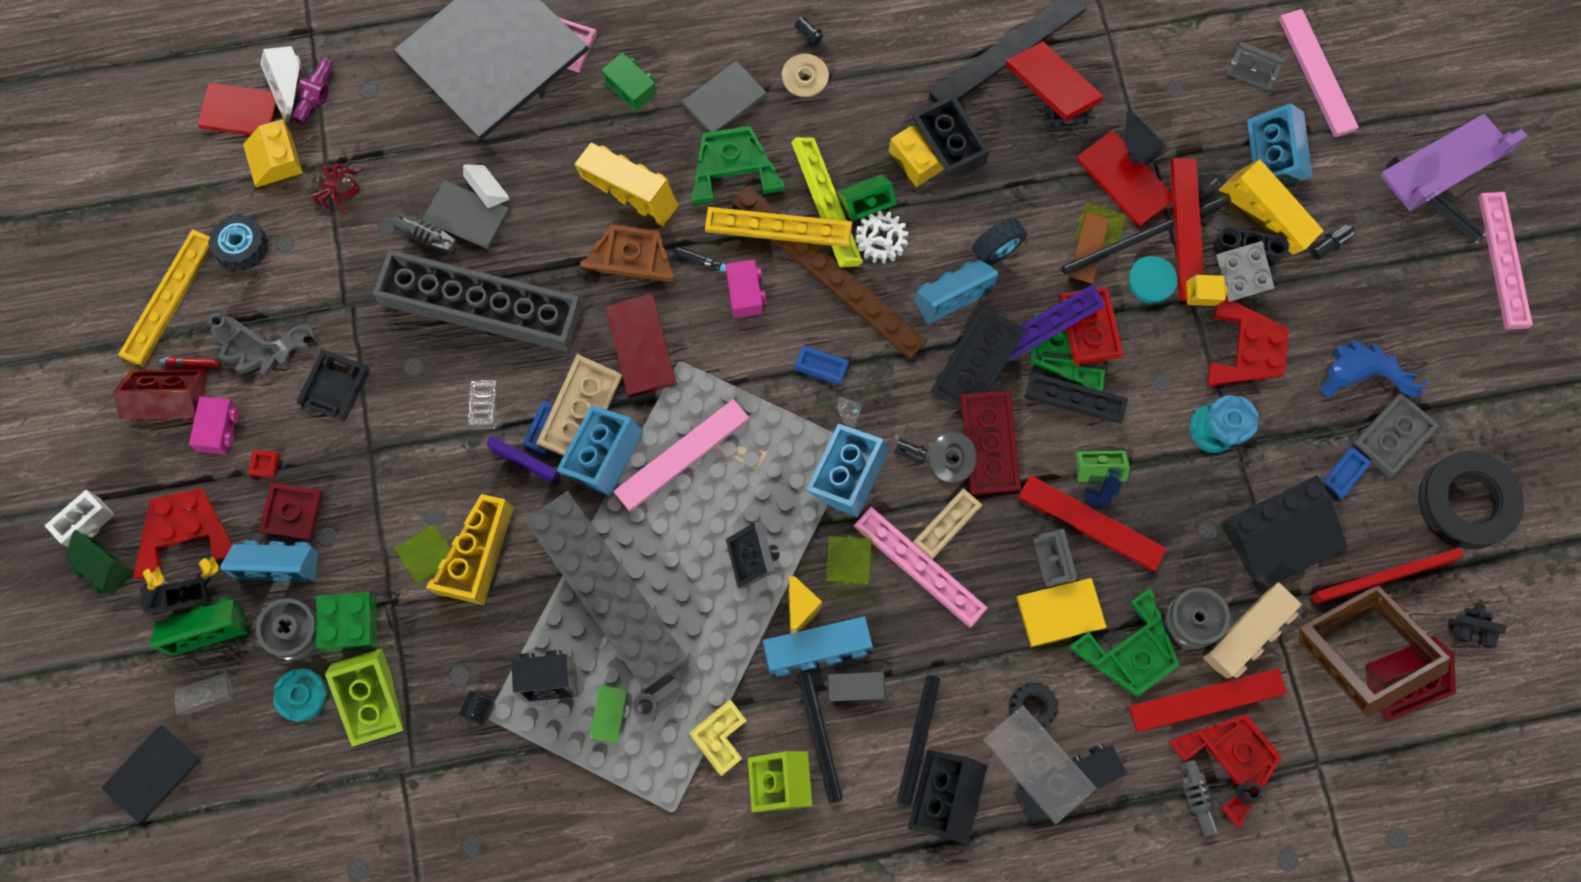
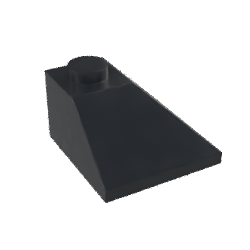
(1141, 141)

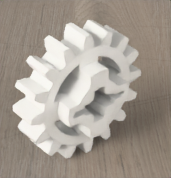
(878, 246)

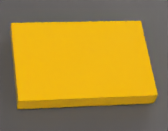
(1061, 612)

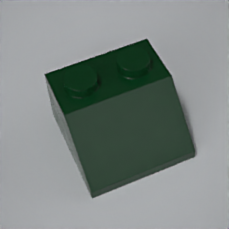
(96, 563)

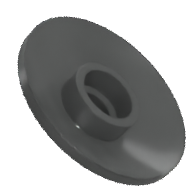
(943, 455)

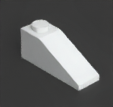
(281, 72)

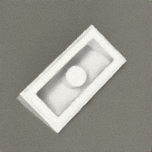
(484, 185)

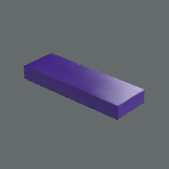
(523, 460)

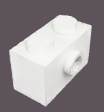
(84, 513)

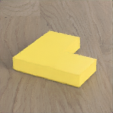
(712, 734)

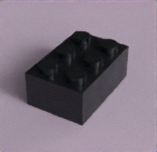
(544, 676)

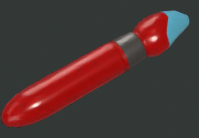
(173, 361)

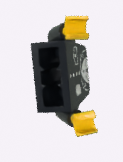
(177, 594)

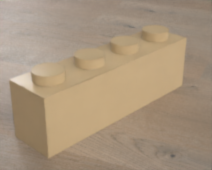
(1252, 630)

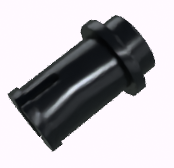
(813, 35)
(911, 451)
(1246, 798)

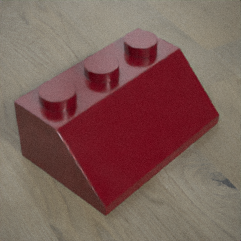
(160, 394)
(1401, 664)

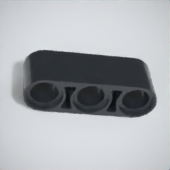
(1240, 238)

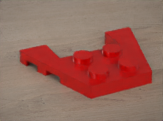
(1259, 347)
(176, 521)
(1239, 750)

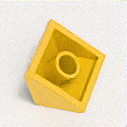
(802, 605)

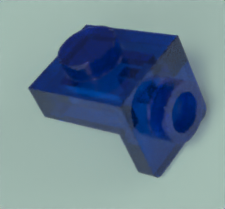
(1109, 488)

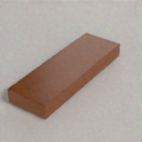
(1089, 240)

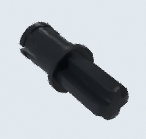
(1332, 242)

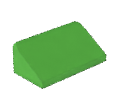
(1094, 465)
(608, 714)

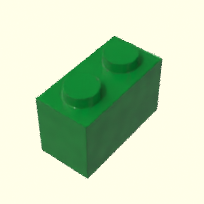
(629, 81)
(867, 197)

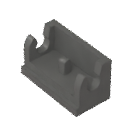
(1255, 66)
(1054, 559)

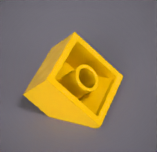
(272, 153)
(914, 155)

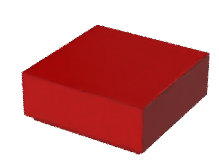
(264, 464)

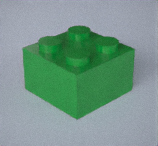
(346, 622)

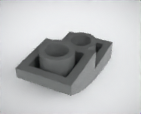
(857, 686)

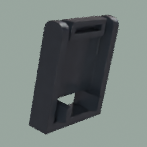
(330, 390)

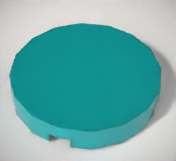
(1152, 279)
(1201, 433)
(300, 695)

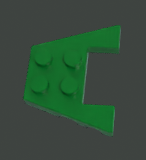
(730, 154)
(1056, 358)
(1140, 658)

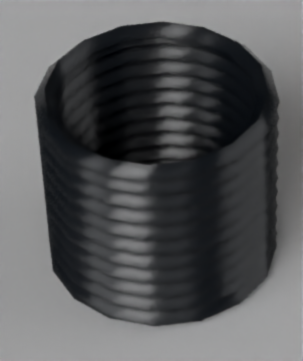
(476, 708)

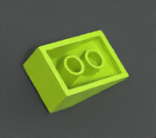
(365, 697)

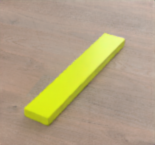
(824, 195)

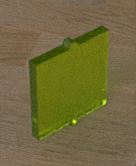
(1114, 226)
(423, 553)
(848, 560)

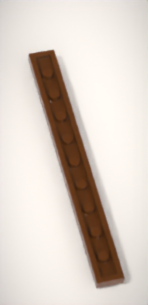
(841, 284)

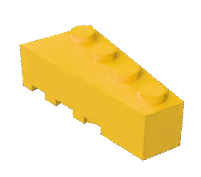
(628, 182)
(1271, 206)
(475, 552)

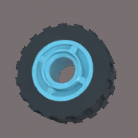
(229, 233)
(999, 240)

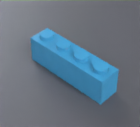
(817, 645)

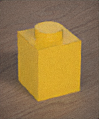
(1206, 290)

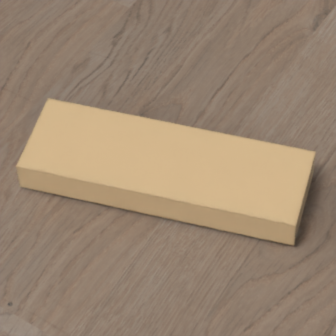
(947, 523)

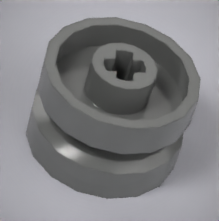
(1211, 614)
(278, 620)

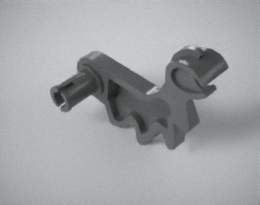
(251, 350)

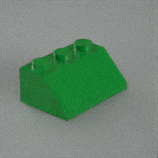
(199, 627)

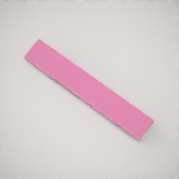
(1318, 73)
(1505, 260)
(681, 455)
(920, 567)

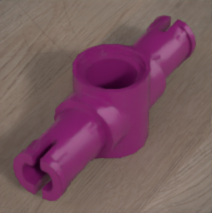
(312, 91)

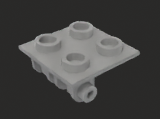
(1245, 271)

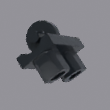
(1465, 626)

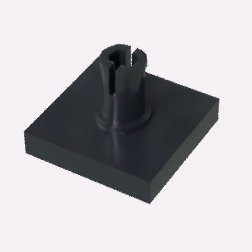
(751, 554)

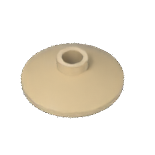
(805, 67)

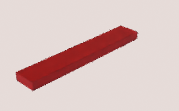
(1186, 222)
(1092, 523)
(1386, 576)
(1207, 700)

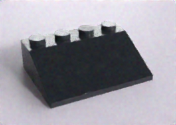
(1286, 533)

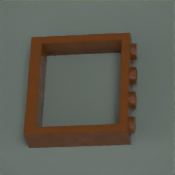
(1369, 703)

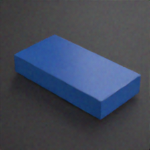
(821, 365)
(536, 429)
(1345, 473)

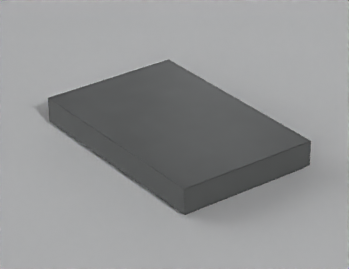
(724, 98)
(465, 216)
(1395, 435)

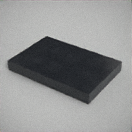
(151, 774)

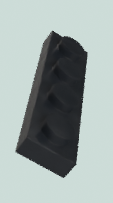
(1076, 398)

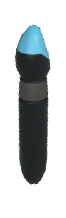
(695, 257)

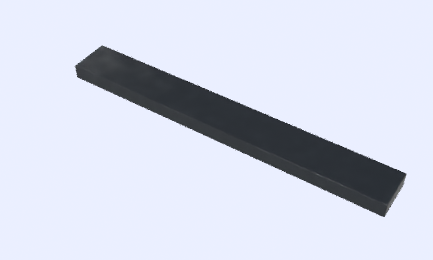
(995, 58)

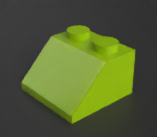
(780, 781)

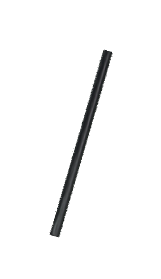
(1137, 238)

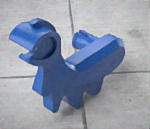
(1358, 363)

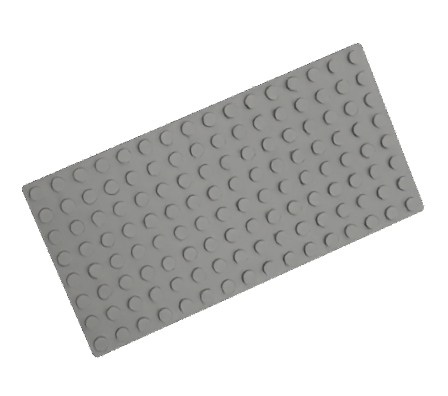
(684, 570)

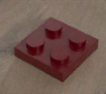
(290, 512)

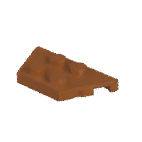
(630, 253)

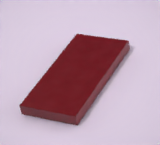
(641, 345)
(990, 426)

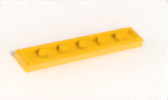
(778, 227)
(166, 299)

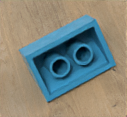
(1281, 143)
(955, 290)
(600, 450)
(848, 469)
(271, 562)

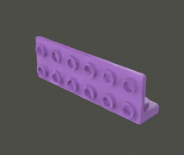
(1449, 161)

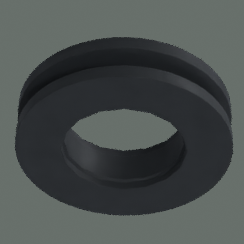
(1498, 480)

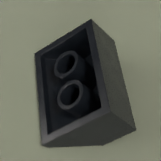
(952, 136)
(947, 796)

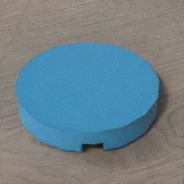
(1233, 419)

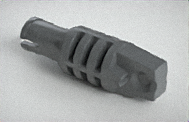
(425, 233)
(1199, 797)

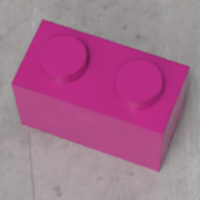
(744, 289)
(214, 425)

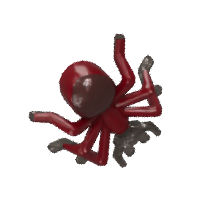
(340, 188)

